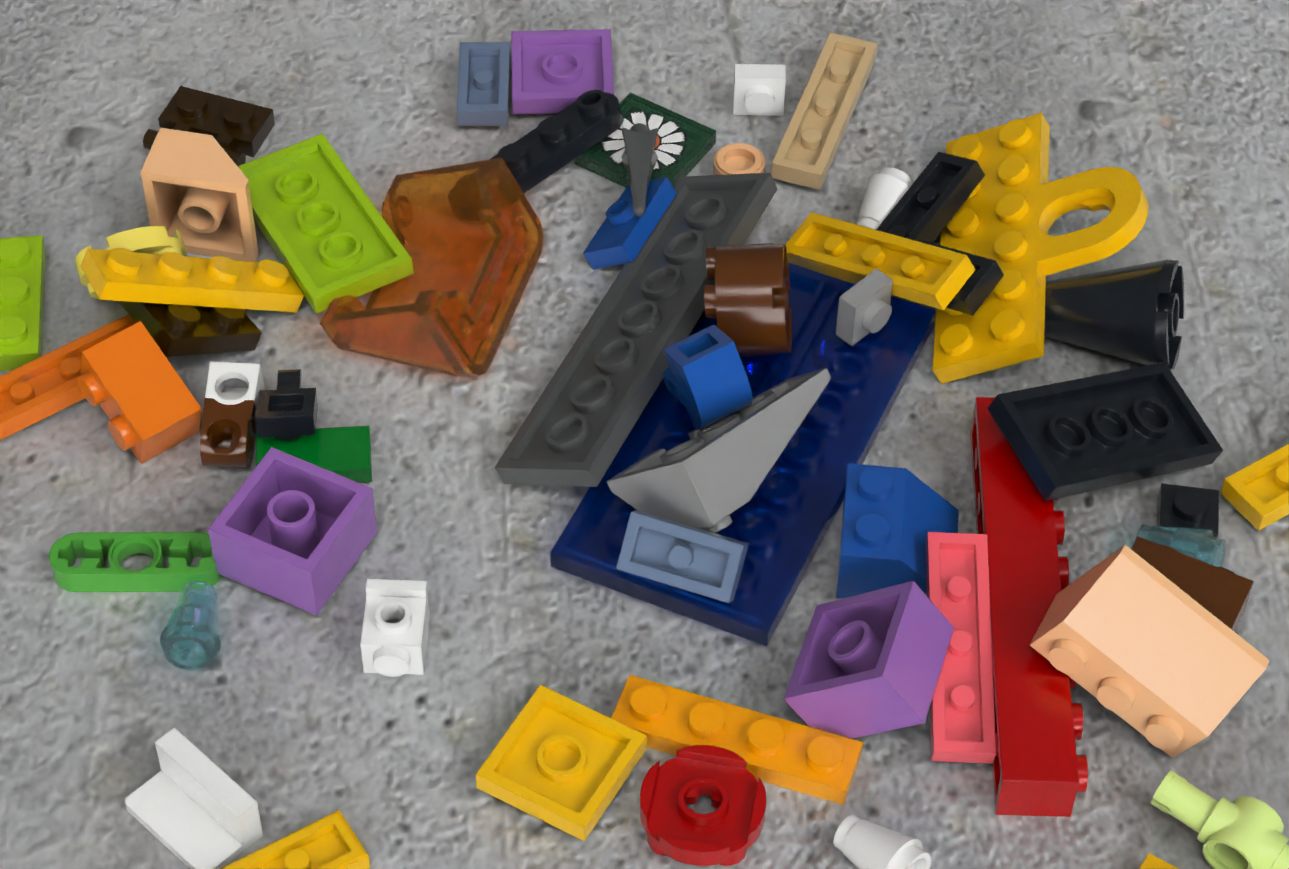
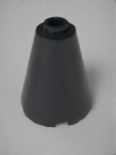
(1120, 311)

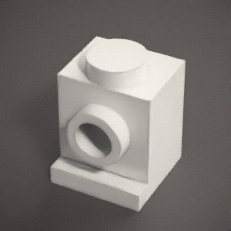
(395, 627)

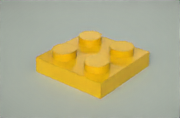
(561, 762)

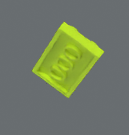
(323, 223)

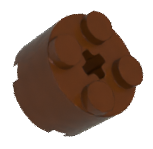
(750, 296)

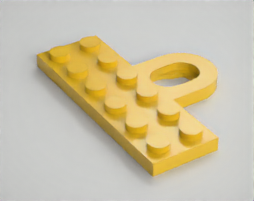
(1010, 223)

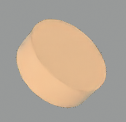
(738, 159)

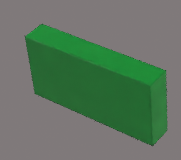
(334, 449)

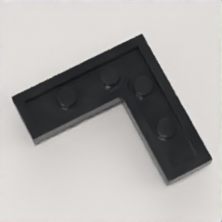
(928, 209)

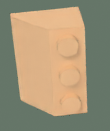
(1148, 651)

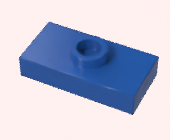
(625, 233)

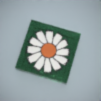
(678, 143)

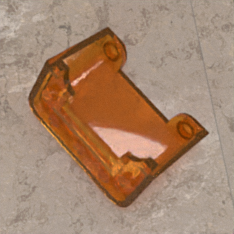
(471, 261)

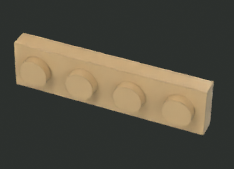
(824, 111)

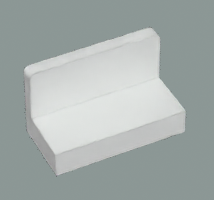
(195, 807)

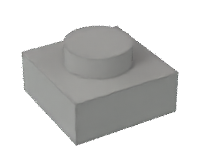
(864, 307)

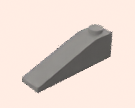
(723, 462)

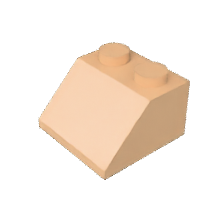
(201, 193)

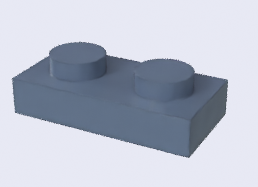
(483, 84)
(682, 556)

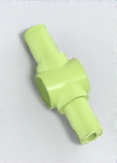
(1233, 834)

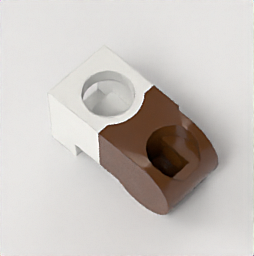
(230, 415)

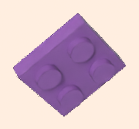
(558, 67)

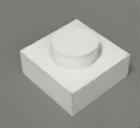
(759, 89)

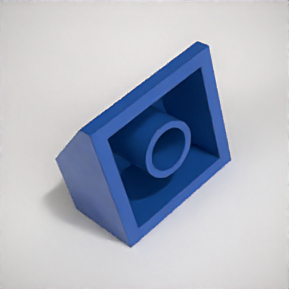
(887, 528)

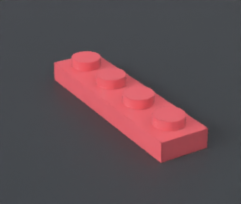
(964, 695)

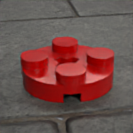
(695, 837)

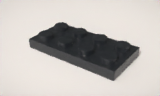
(1104, 430)

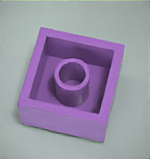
(293, 530)
(870, 662)

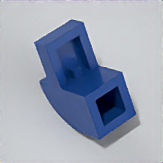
(707, 376)

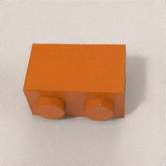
(139, 393)

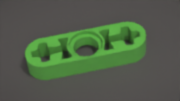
(118, 546)

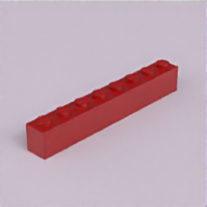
(1033, 706)

